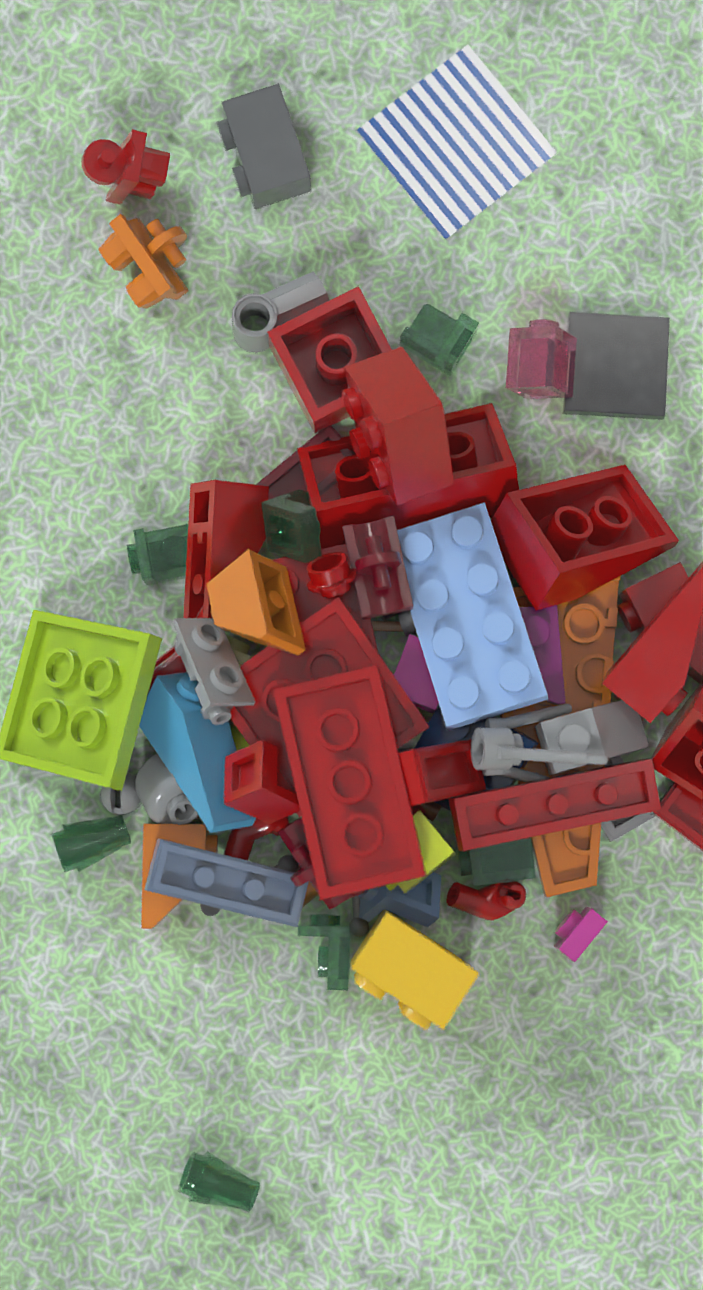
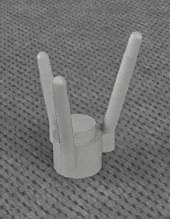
(497, 748)

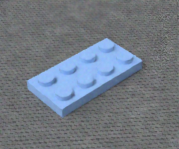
(468, 618)

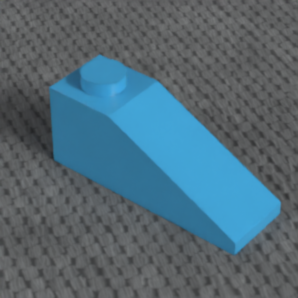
(192, 749)

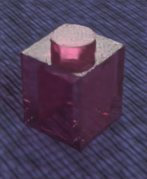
(541, 361)

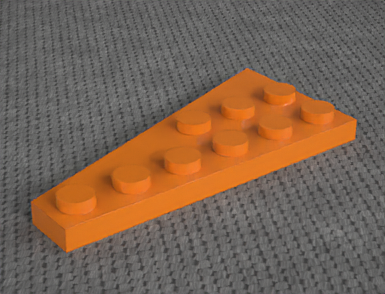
(587, 634)

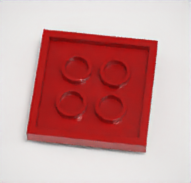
(332, 647)

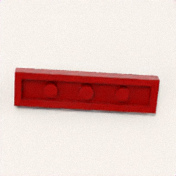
(554, 804)

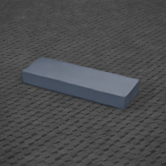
(225, 883)

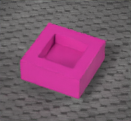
(578, 932)

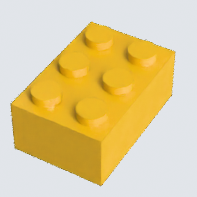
(413, 970)

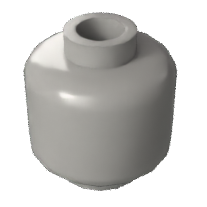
(162, 795)

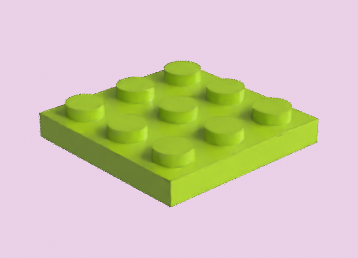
(78, 698)

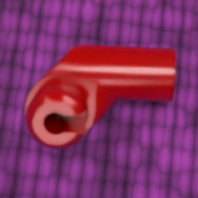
(242, 839)
(488, 902)

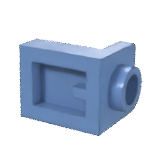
(417, 905)

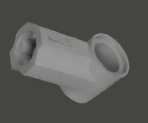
(276, 308)

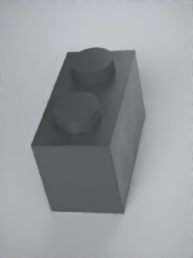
(265, 146)

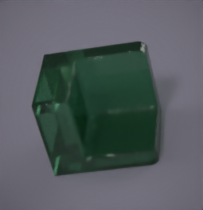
(439, 338)

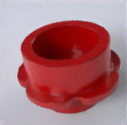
(330, 574)

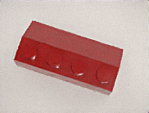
(480, 469)

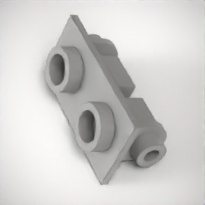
(214, 665)

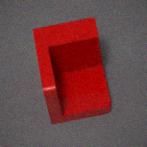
(253, 786)

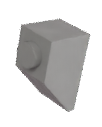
(602, 729)

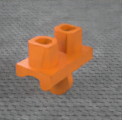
(134, 243)

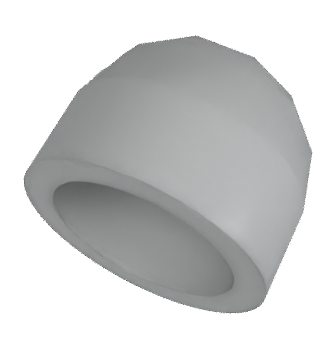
(128, 797)

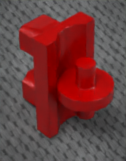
(129, 166)

